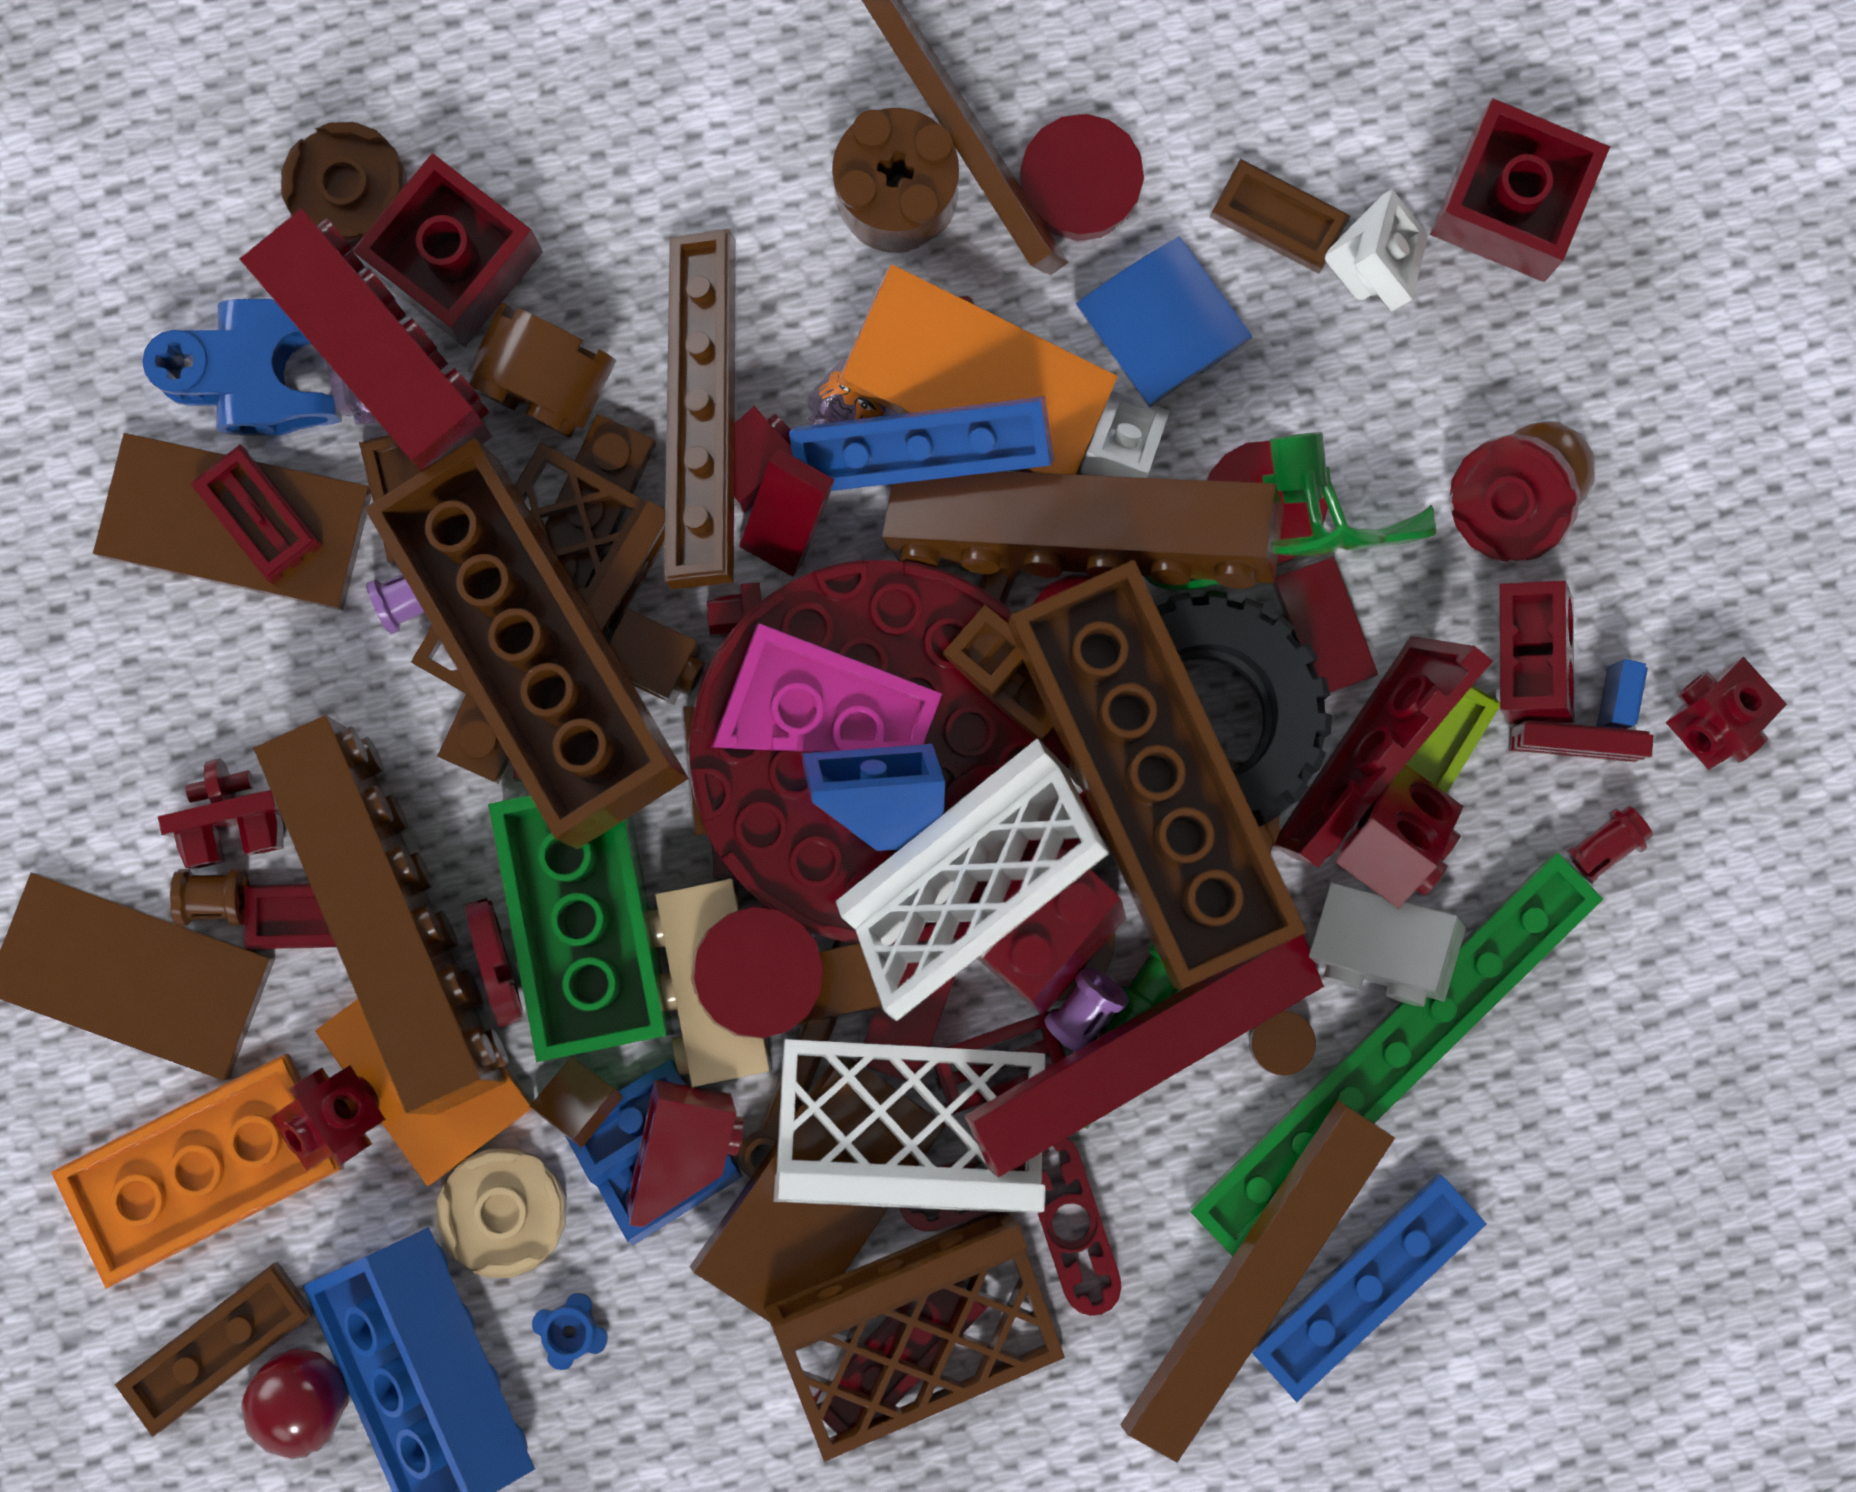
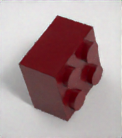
(1520, 190)
(448, 249)

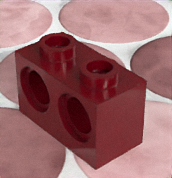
(1537, 652)
(1403, 838)

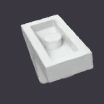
(1381, 253)
(1125, 438)

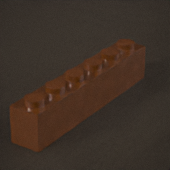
(1089, 525)

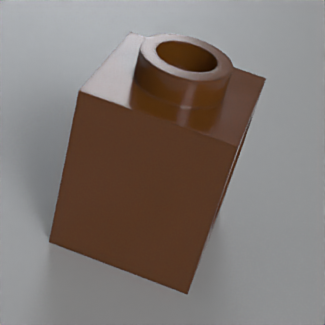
(657, 657)

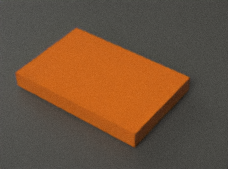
(428, 1141)

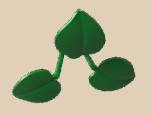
(1303, 477)

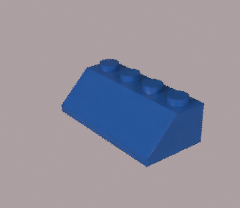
(419, 1371)

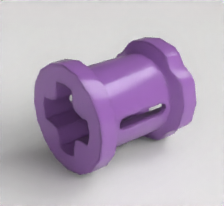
(393, 602)
(1086, 1009)

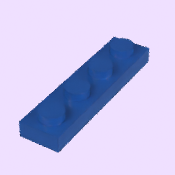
(928, 444)
(1368, 1286)

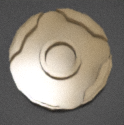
(519, 1197)

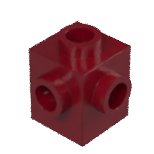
(1726, 714)
(329, 1117)

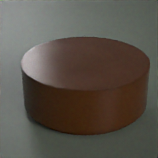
(1283, 1044)

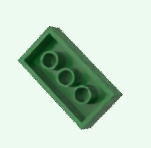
(579, 934)

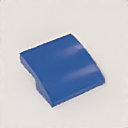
(1163, 320)
(613, 1151)

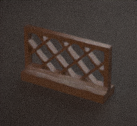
(614, 579)
(894, 1282)

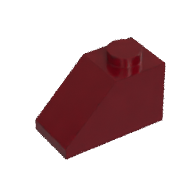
(681, 1147)

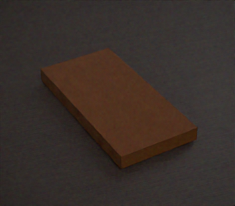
(165, 526)
(131, 976)
(783, 1248)

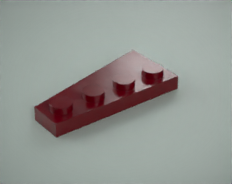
(1388, 731)

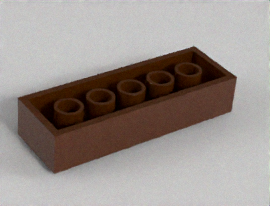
(526, 645)
(1155, 775)
(382, 916)

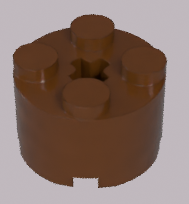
(876, 150)
(540, 366)

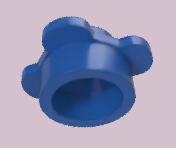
(564, 1349)

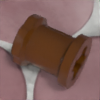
(208, 896)

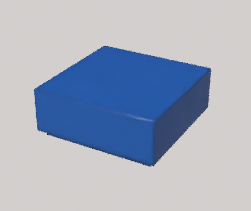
(1622, 694)

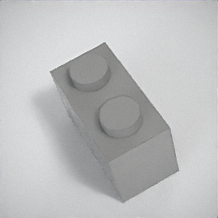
(1374, 941)

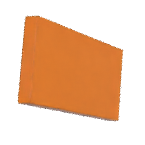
(942, 352)
(187, 1174)

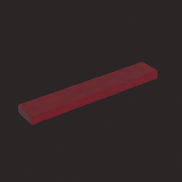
(1140, 1054)

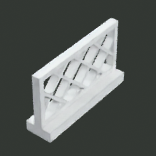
(951, 858)
(892, 1183)

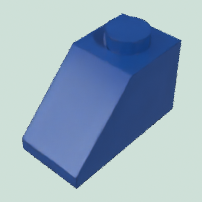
(879, 792)

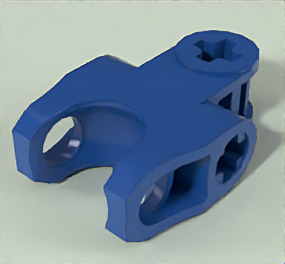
(239, 371)

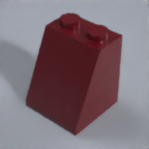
(1056, 940)

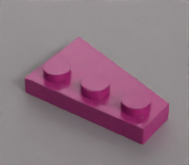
(819, 701)

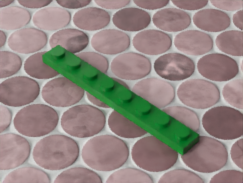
(1405, 1041)

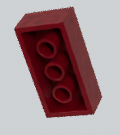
(361, 337)

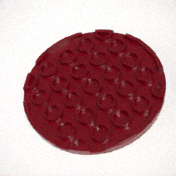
(760, 800)

